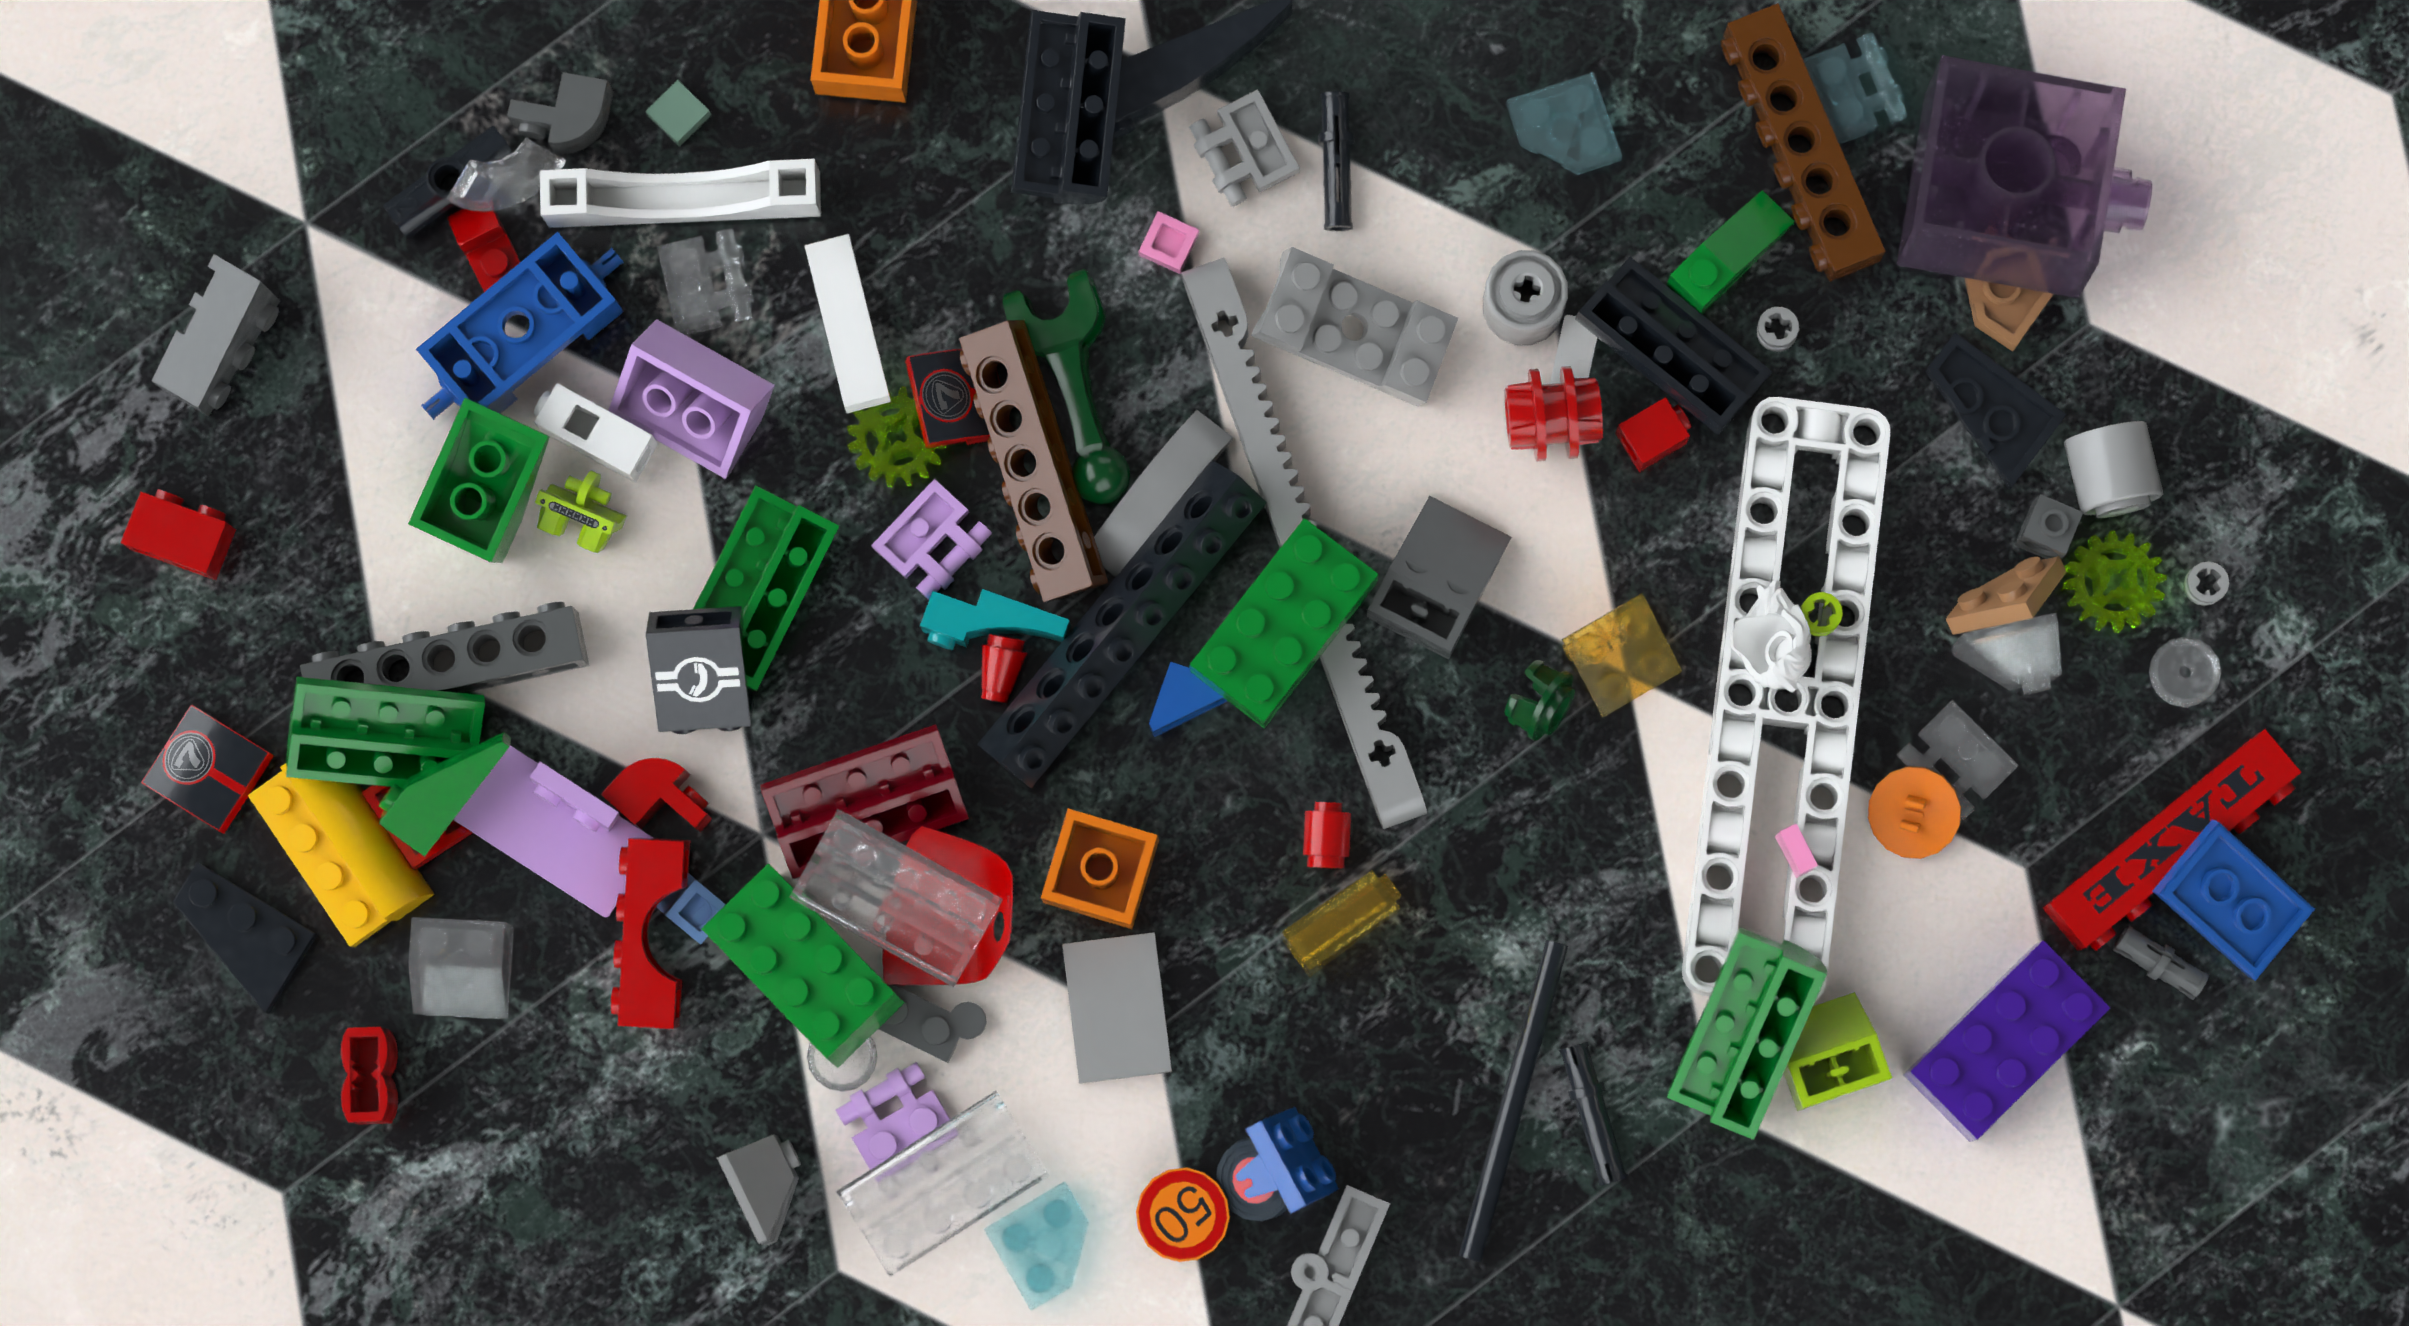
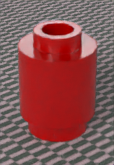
(1327, 835)

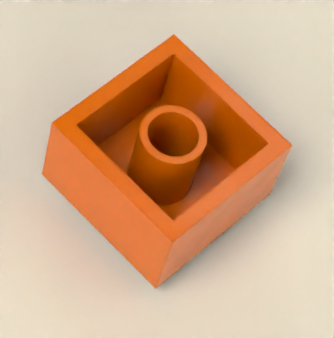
(1100, 868)

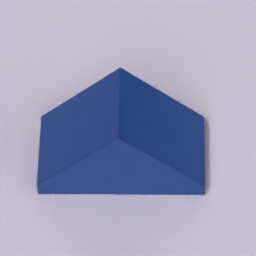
(1181, 699)

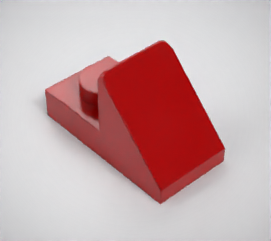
(484, 244)

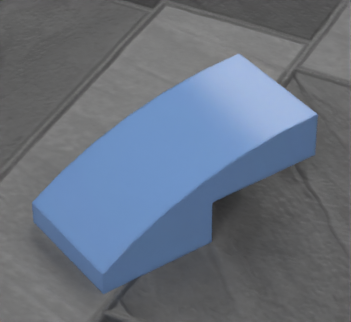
(691, 908)

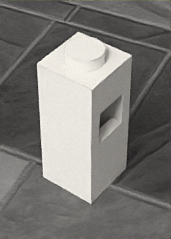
(594, 432)

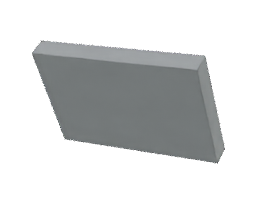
(1117, 1008)

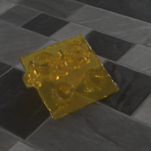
(1621, 655)

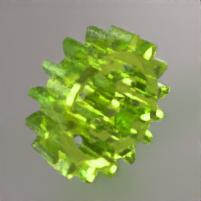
(887, 454)
(2128, 593)

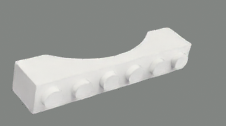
(622, 198)

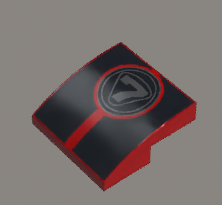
(945, 399)
(207, 769)

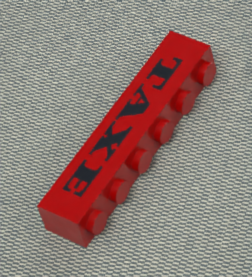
(2130, 872)

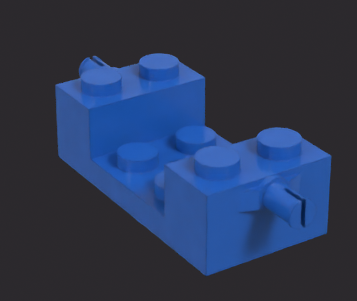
(559, 298)

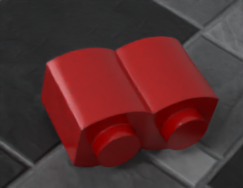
(369, 1061)

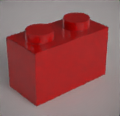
(178, 534)

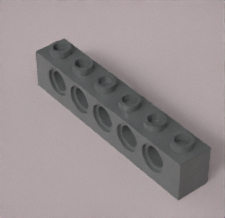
(562, 652)

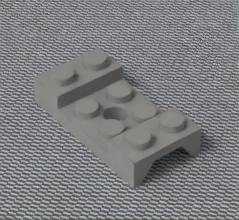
(1399, 340)

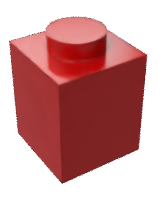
(1654, 433)

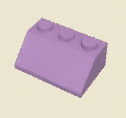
(690, 397)

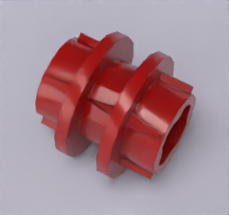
(1553, 413)

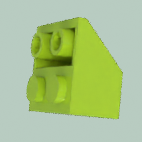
(1835, 1054)

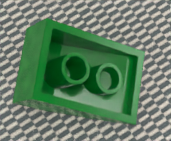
(481, 482)

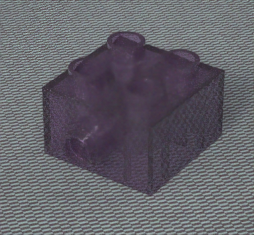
(2017, 178)

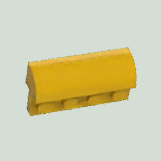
(341, 852)

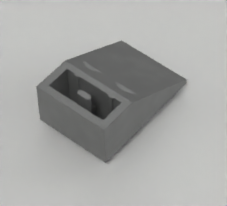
(1438, 577)

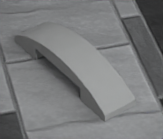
(1159, 489)

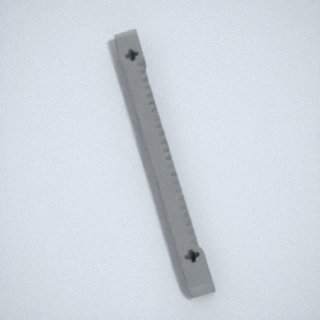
(1214, 299)

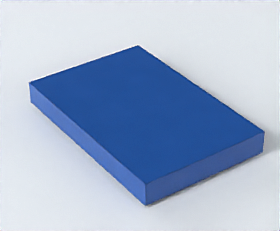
(2233, 899)

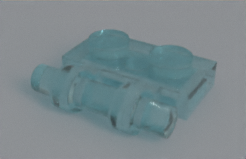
(1842, 93)

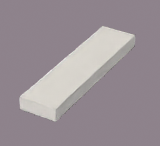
(847, 323)

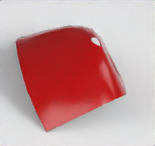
(980, 868)

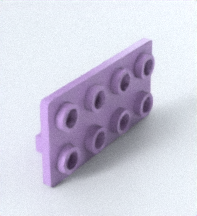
(552, 829)

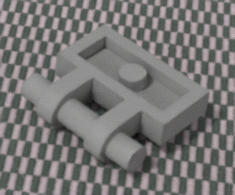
(1257, 141)

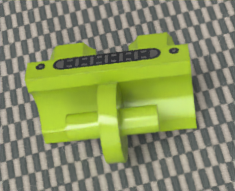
(597, 520)

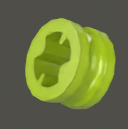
(1832, 621)

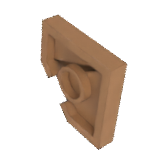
(2004, 310)
(2008, 597)

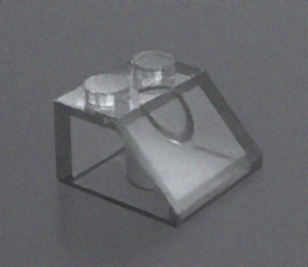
(460, 967)

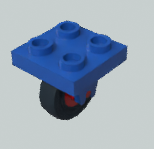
(1275, 1169)

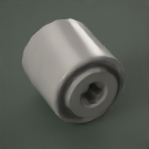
(1518, 320)
(2114, 469)

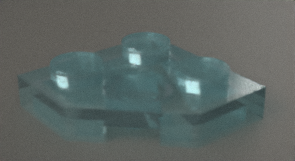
(1566, 124)
(1042, 1244)

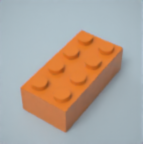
(864, 48)

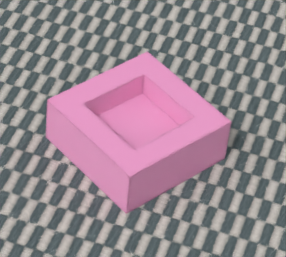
(1169, 242)
(1796, 850)

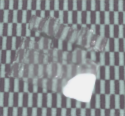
(691, 285)
(1966, 750)

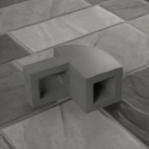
(574, 122)

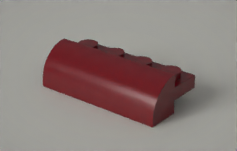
(884, 786)

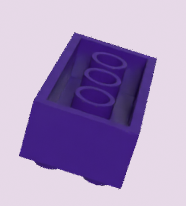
(2006, 1041)

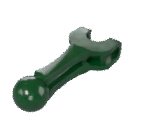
(1099, 470)

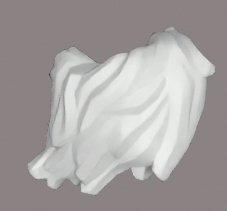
(1773, 639)

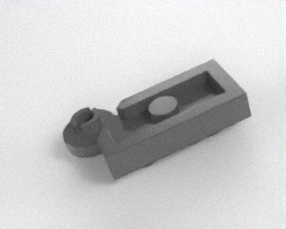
(933, 1027)

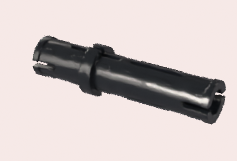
(1336, 108)
(1593, 1113)

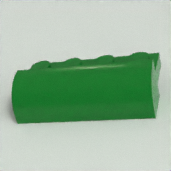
(767, 573)
(376, 730)
(1748, 1031)

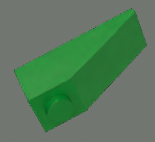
(1729, 252)
(435, 796)

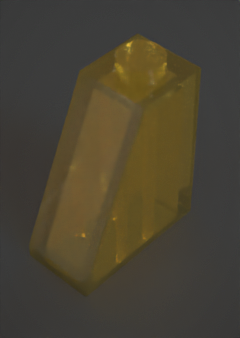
(1341, 921)

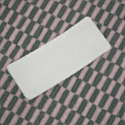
(1574, 349)

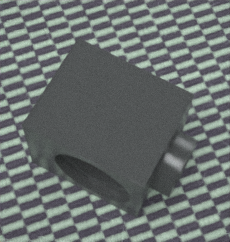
(2048, 528)

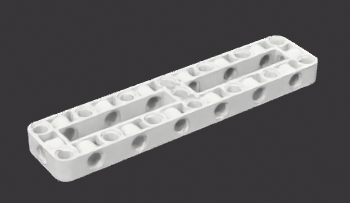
(1837, 673)

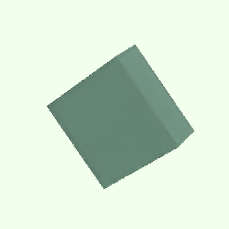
(678, 113)

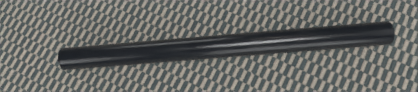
(1513, 1101)

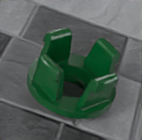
(1548, 713)

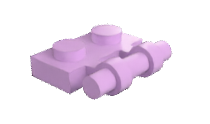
(921, 529)
(901, 1128)

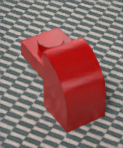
(649, 785)

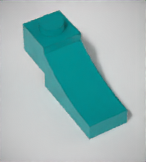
(955, 621)

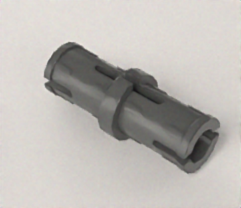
(2160, 962)

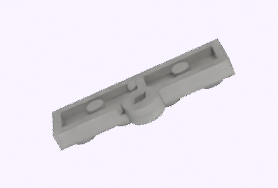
(1332, 1275)

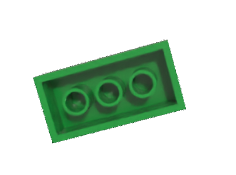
(1284, 623)
(803, 966)

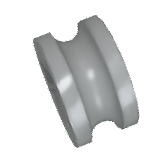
(1785, 317)
(2220, 586)

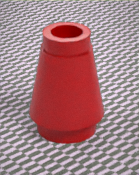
(1001, 666)

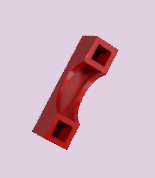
(647, 991)

